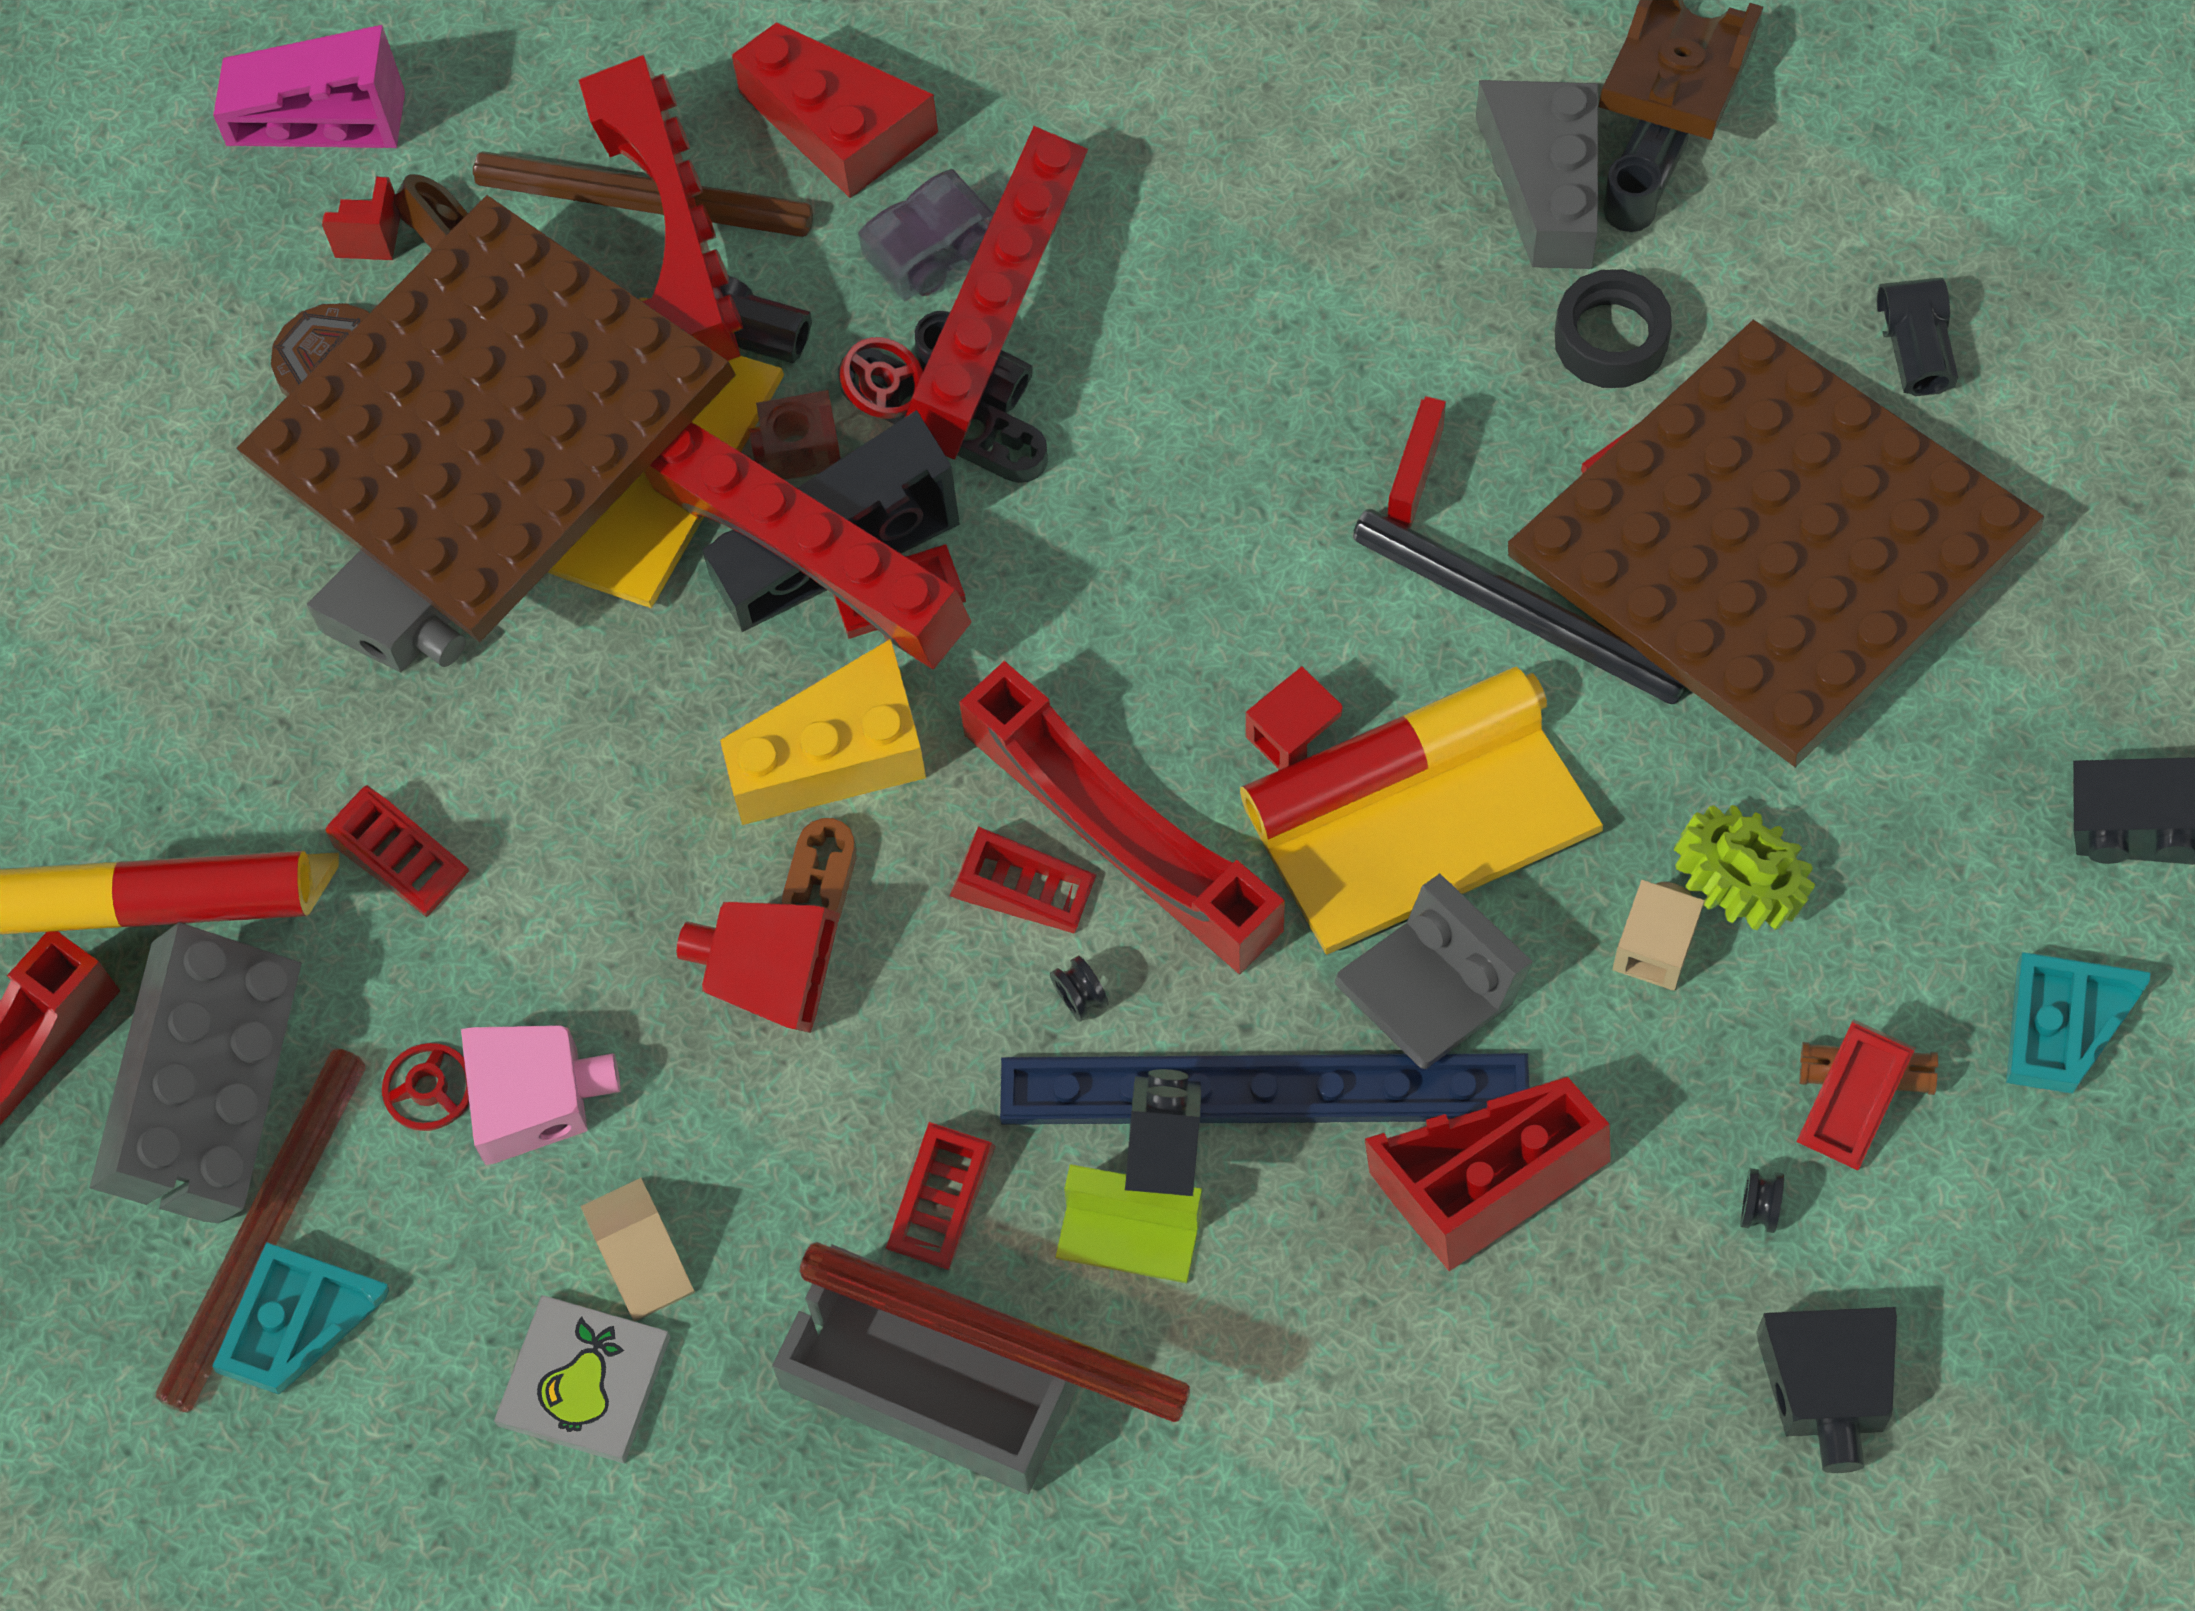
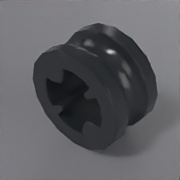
(1079, 988)
(1762, 1200)

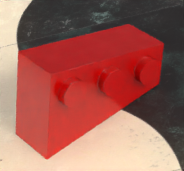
(833, 106)
(1492, 1168)

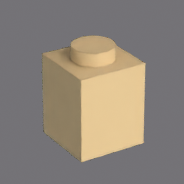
(1658, 933)

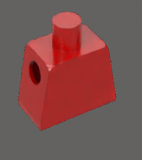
(765, 958)

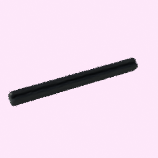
(1514, 603)

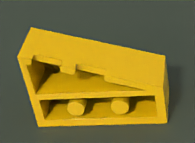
(827, 742)

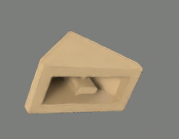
(637, 1249)

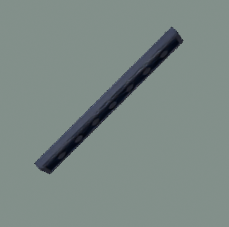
(1262, 1087)

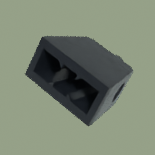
(1832, 1376)

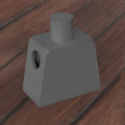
(383, 617)

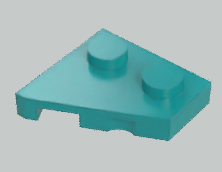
(2065, 1018)
(292, 1317)

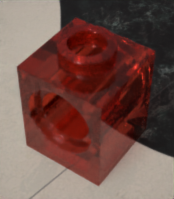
(799, 415)

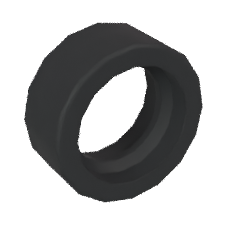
(1604, 367)

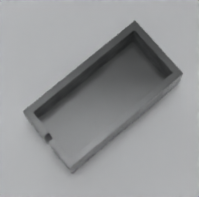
(196, 1074)
(923, 1387)

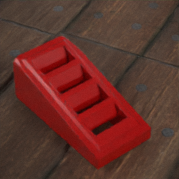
(359, 815)
(993, 895)
(956, 1142)

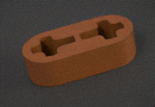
(805, 864)

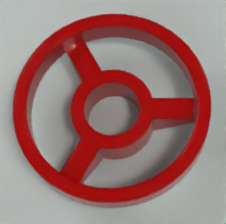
(886, 371)
(437, 1095)

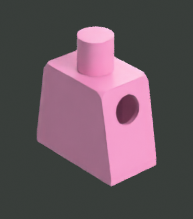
(529, 1087)

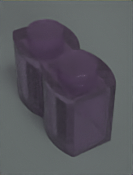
(926, 235)

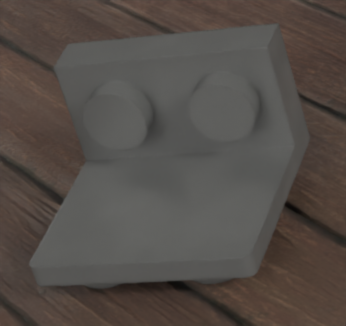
(1436, 975)

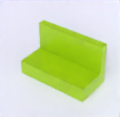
(1127, 1228)

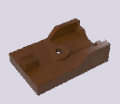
(1680, 65)

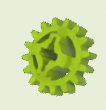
(1744, 867)

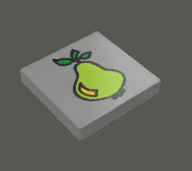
(582, 1379)

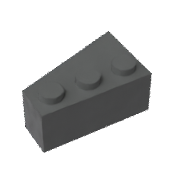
(1548, 164)

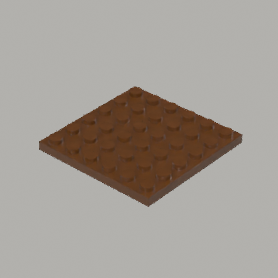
(485, 415)
(1775, 540)

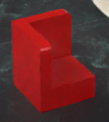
(365, 226)
(1291, 718)

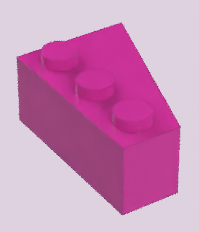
(313, 94)

